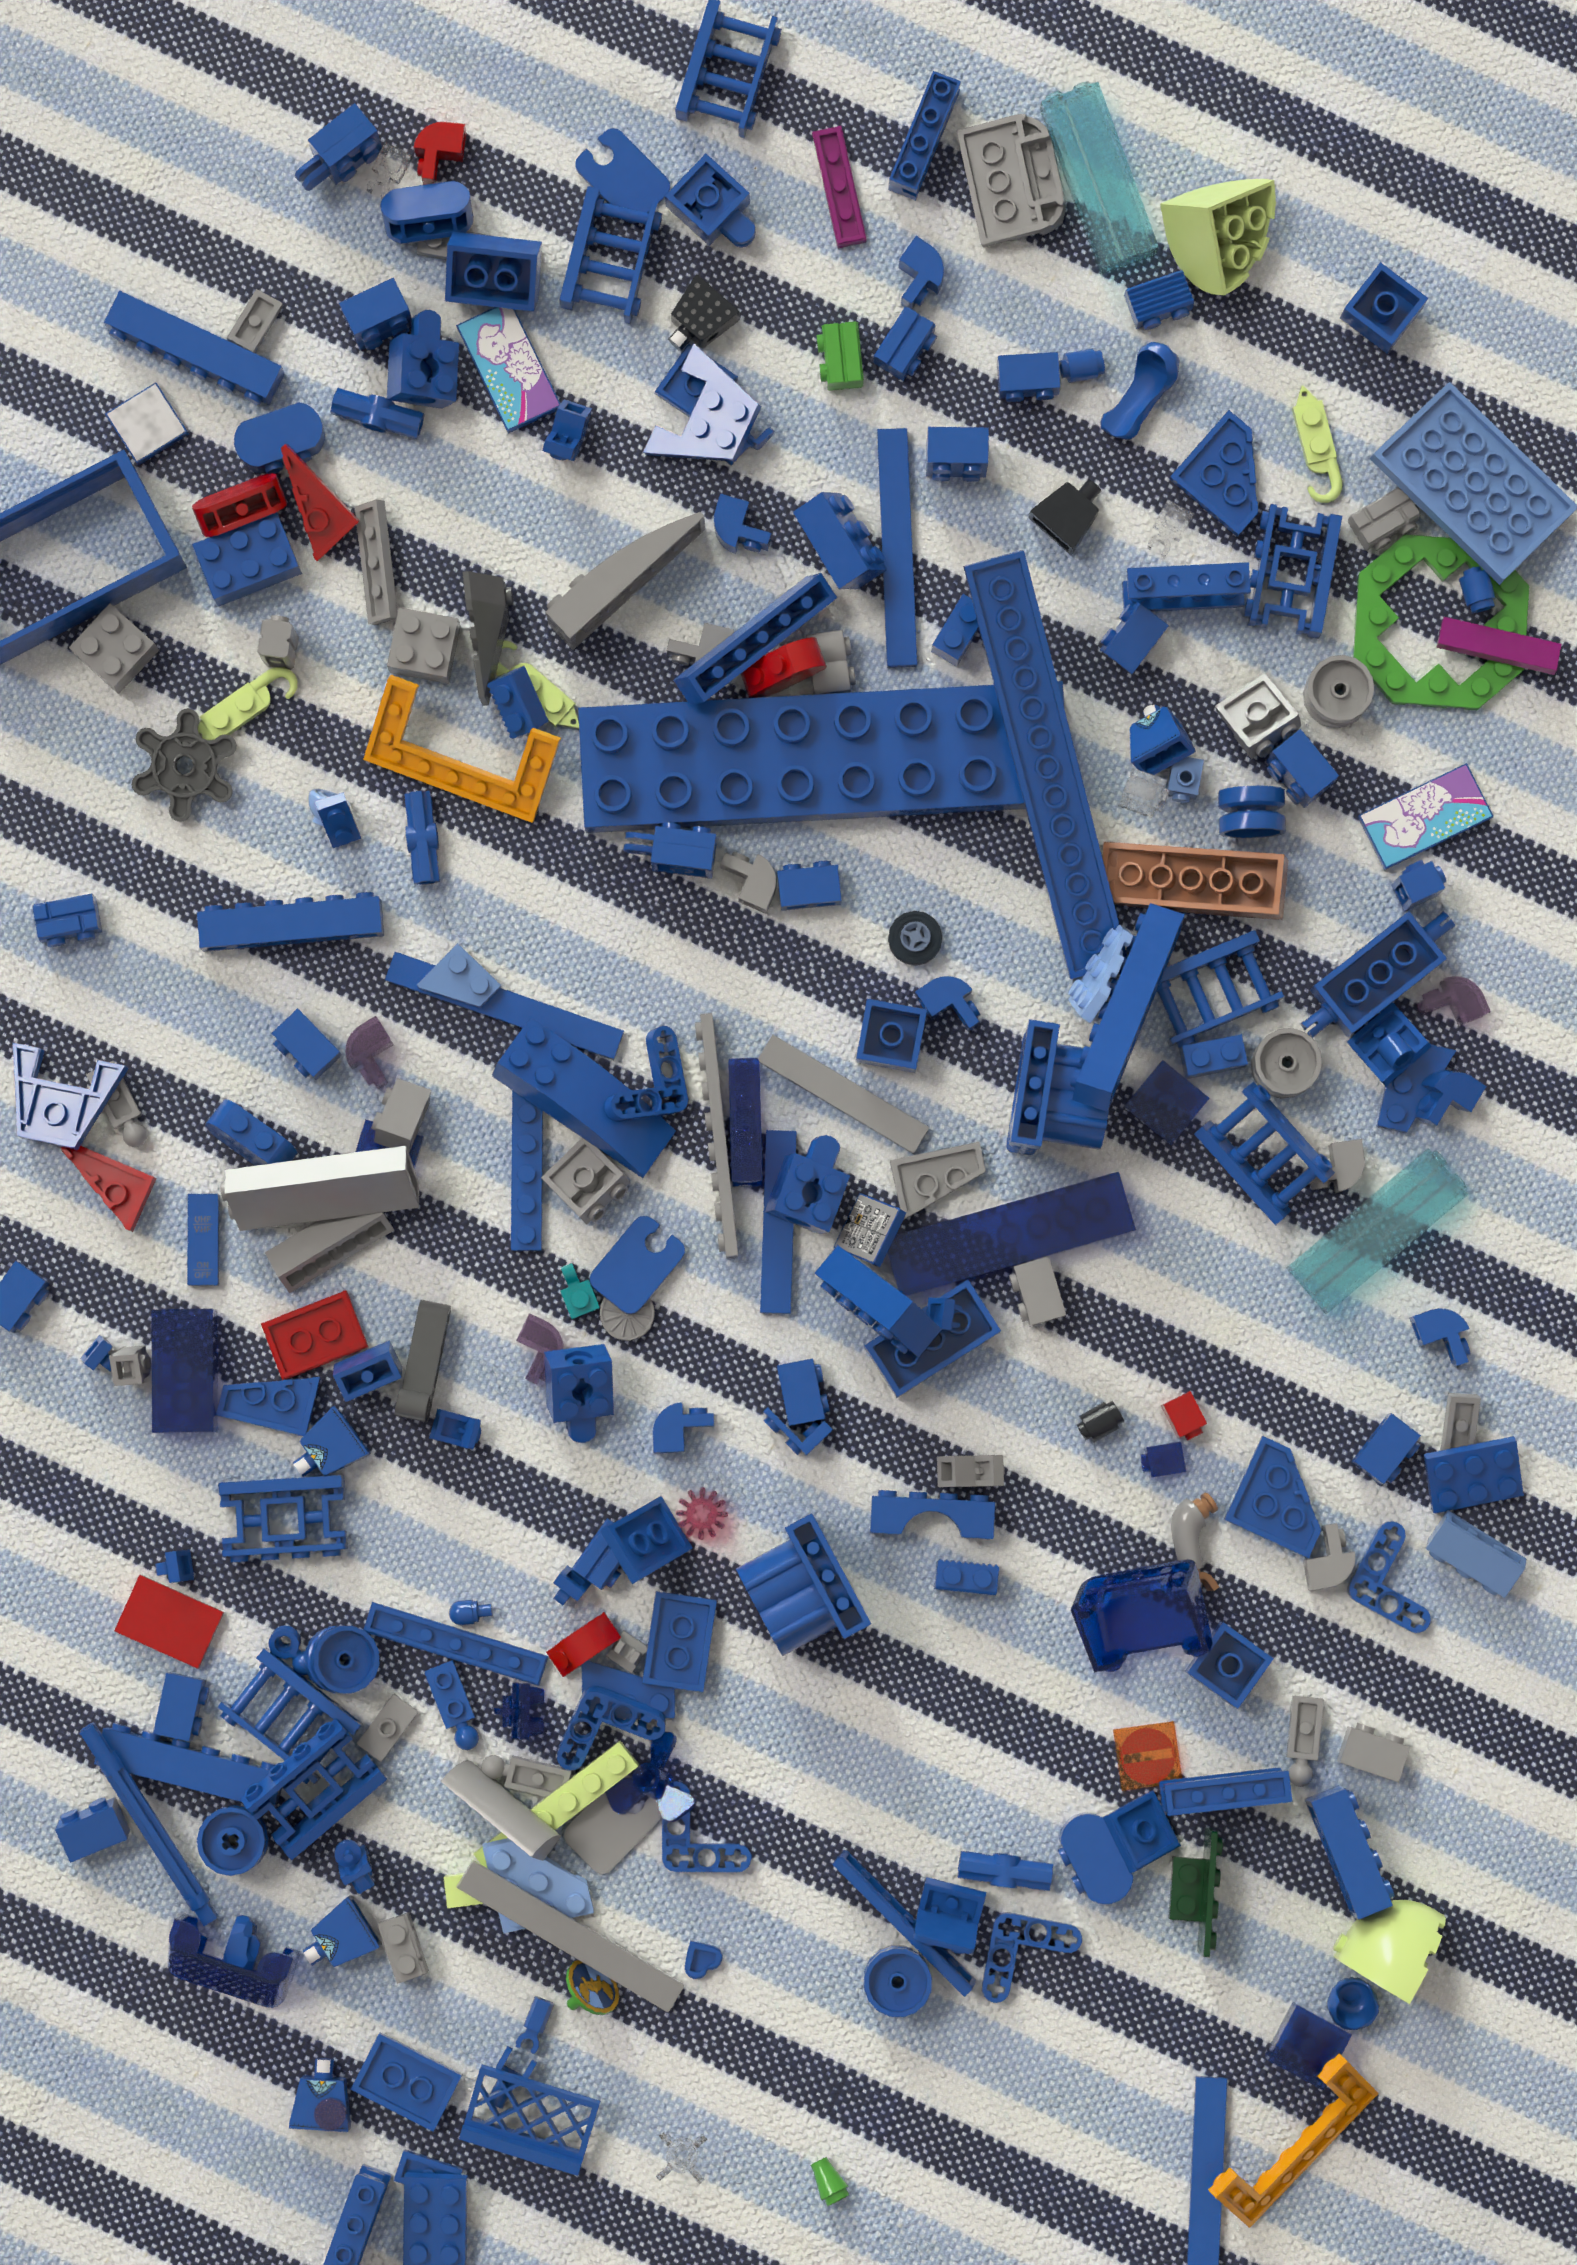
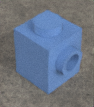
(1185, 779)

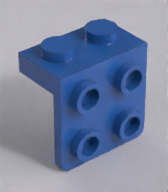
(949, 1916)

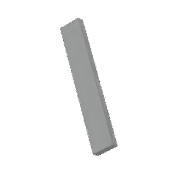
(843, 1094)

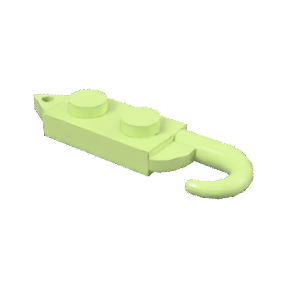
(1317, 443)
(555, 703)
(243, 704)

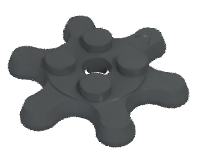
(163, 770)

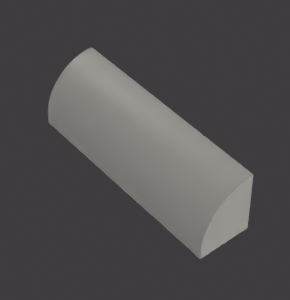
(324, 1246)
(501, 1809)

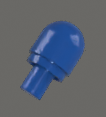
(468, 1612)

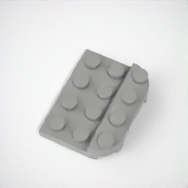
(1012, 178)

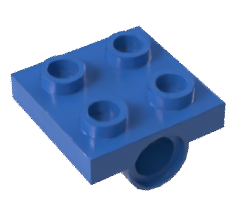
(1389, 1044)

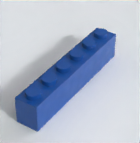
(194, 348)
(755, 638)
(290, 923)
(185, 1766)

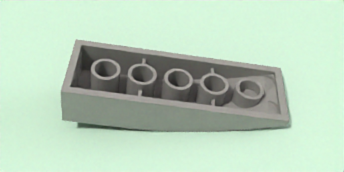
(617, 579)

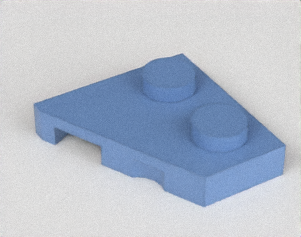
(460, 979)

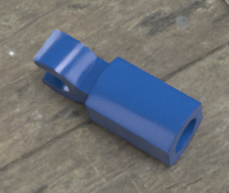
(536, 2022)

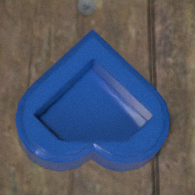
(701, 1958)

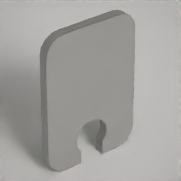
(605, 1836)

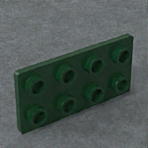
(1193, 1890)

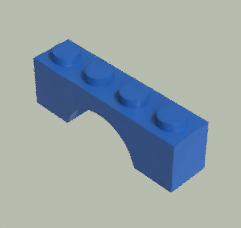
(972, 1517)

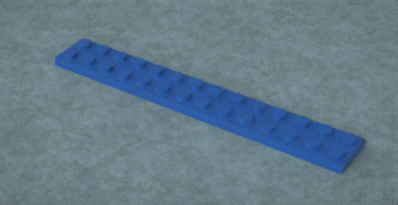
(1043, 755)

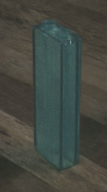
(1099, 177)
(1378, 1230)

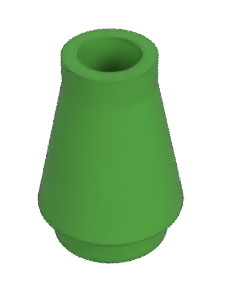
(829, 2182)

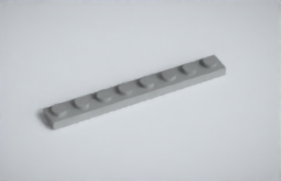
(718, 1149)

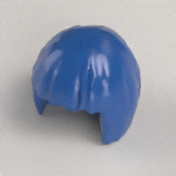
(1353, 2004)

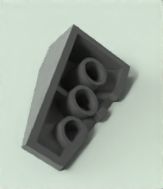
(488, 608)

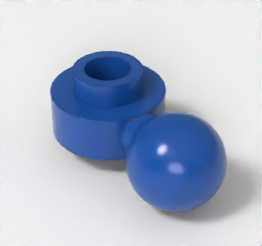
(290, 1650)

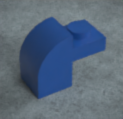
(927, 269)
(567, 431)
(731, 529)
(946, 993)
(1448, 1089)
(1444, 1325)
(670, 1425)

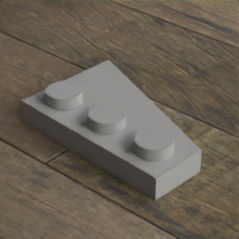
(934, 1174)

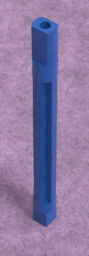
(149, 1824)

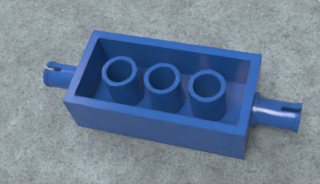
(1378, 974)

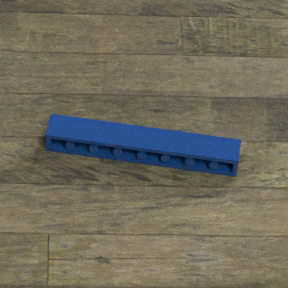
(1128, 1007)

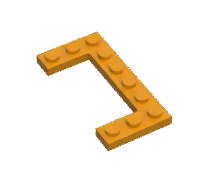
(389, 750)
(1252, 2202)

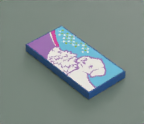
(508, 367)
(1425, 816)

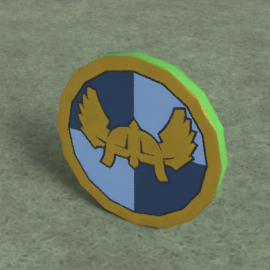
(591, 1989)

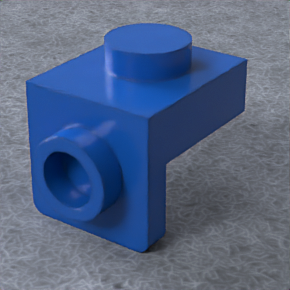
(455, 1429)

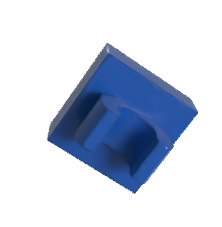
(942, 1311)
(97, 1354)
(177, 1566)
(570, 1585)

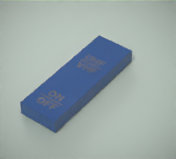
(203, 1240)

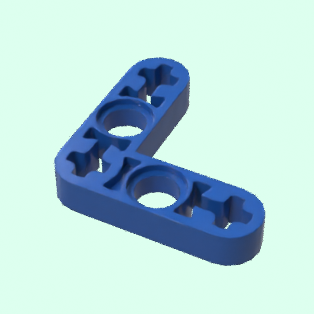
(663, 1086)
(1375, 1578)
(605, 1713)
(682, 1843)
(1010, 1943)

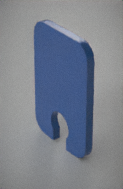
(628, 179)
(632, 1272)

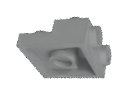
(1259, 716)
(586, 1181)

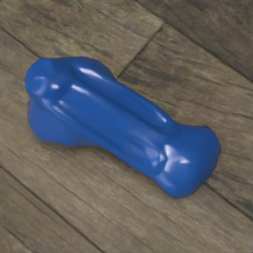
(1153, 375)

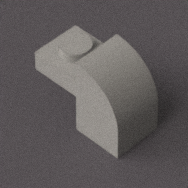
(684, 653)
(759, 883)
(1347, 1163)
(970, 1471)
(1333, 1568)

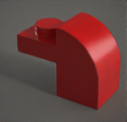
(438, 142)
(583, 1644)

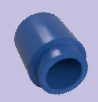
(1082, 365)
(1477, 590)

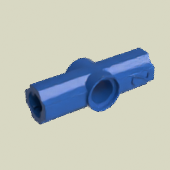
(377, 413)
(422, 837)
(1005, 1870)

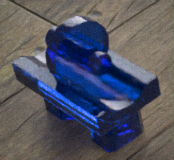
(516, 1711)

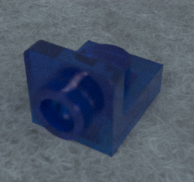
(1163, 1460)

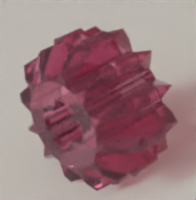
(691, 1510)

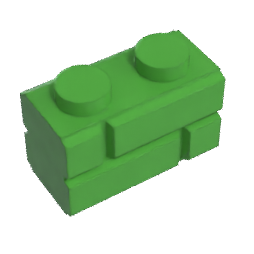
(841, 356)

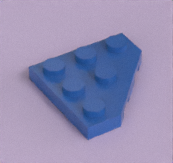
(1222, 474)
(1275, 1500)

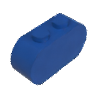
(426, 212)
(261, 438)
(249, 1135)
(1094, 1858)

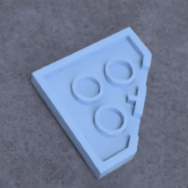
(1093, 990)
(540, 1878)

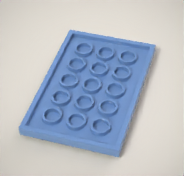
(1474, 483)

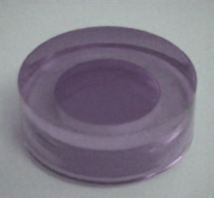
(330, 2113)

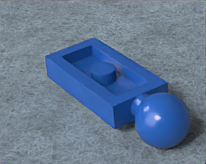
(453, 1703)

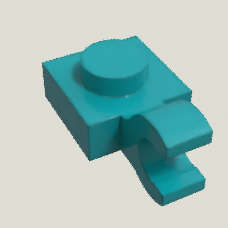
(578, 1296)

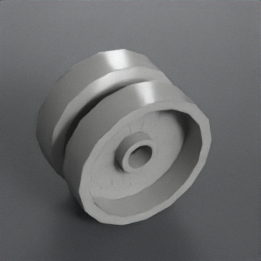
(1335, 674)
(1294, 1046)

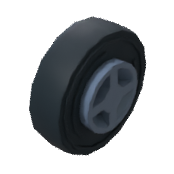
(918, 927)

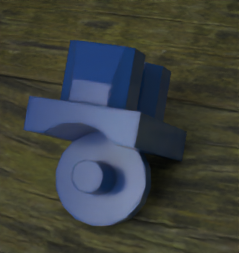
(354, 1865)

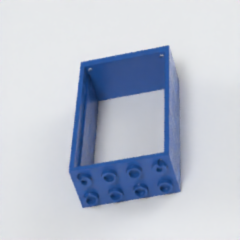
(62, 496)

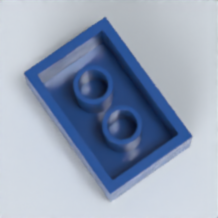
(493, 271)
(840, 540)
(247, 559)

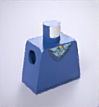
(1158, 740)
(330, 1445)
(342, 1935)
(315, 2089)

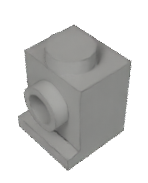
(136, 1365)

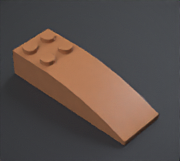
(1197, 879)

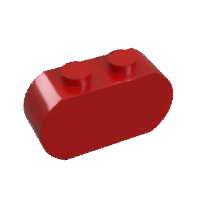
(239, 505)
(783, 668)

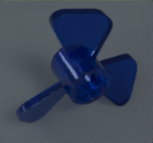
(629, 1791)

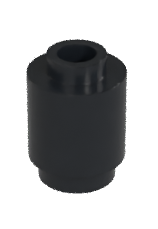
(1100, 1421)

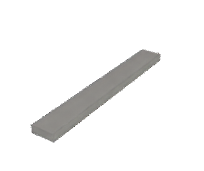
(570, 1936)

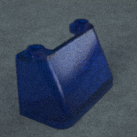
(1142, 1613)
(264, 1986)

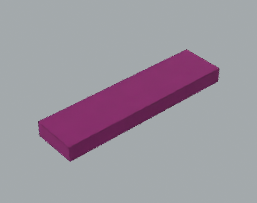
(839, 187)
(1499, 645)

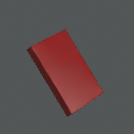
(314, 1335)
(169, 1621)

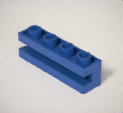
(924, 135)

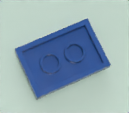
(1473, 1474)
(646, 1539)
(679, 1642)
(406, 2081)
(435, 2219)

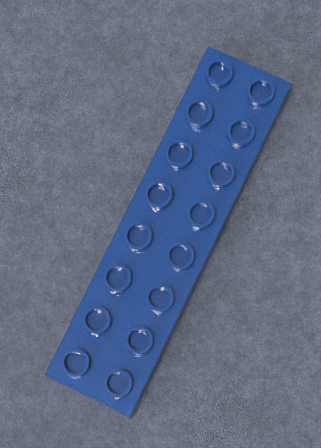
(796, 759)

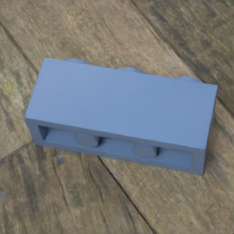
(1475, 1554)

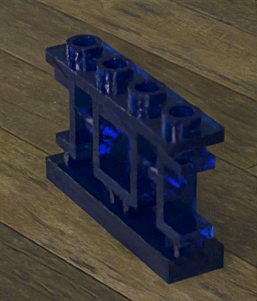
(745, 1122)

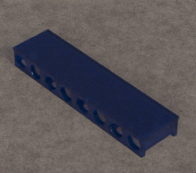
(1010, 1234)

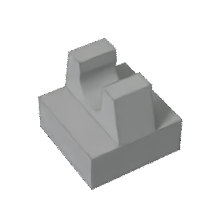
(627, 1651)

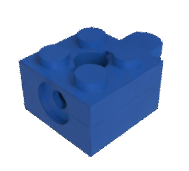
(340, 149)
(712, 204)
(415, 356)
(677, 849)
(809, 1187)
(579, 1388)

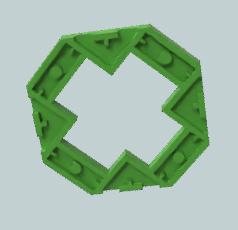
(1375, 617)

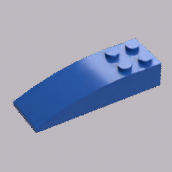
(574, 1093)

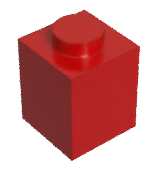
(1184, 1416)

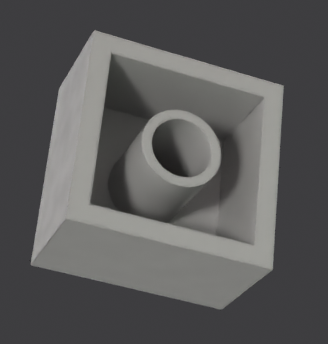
(423, 645)
(114, 648)

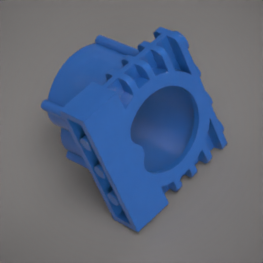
(1044, 1096)
(802, 1589)

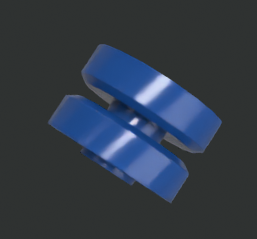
(1251, 811)
(358, 1652)
(218, 1851)
(889, 1998)

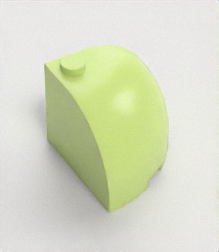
(1220, 231)
(1393, 1946)

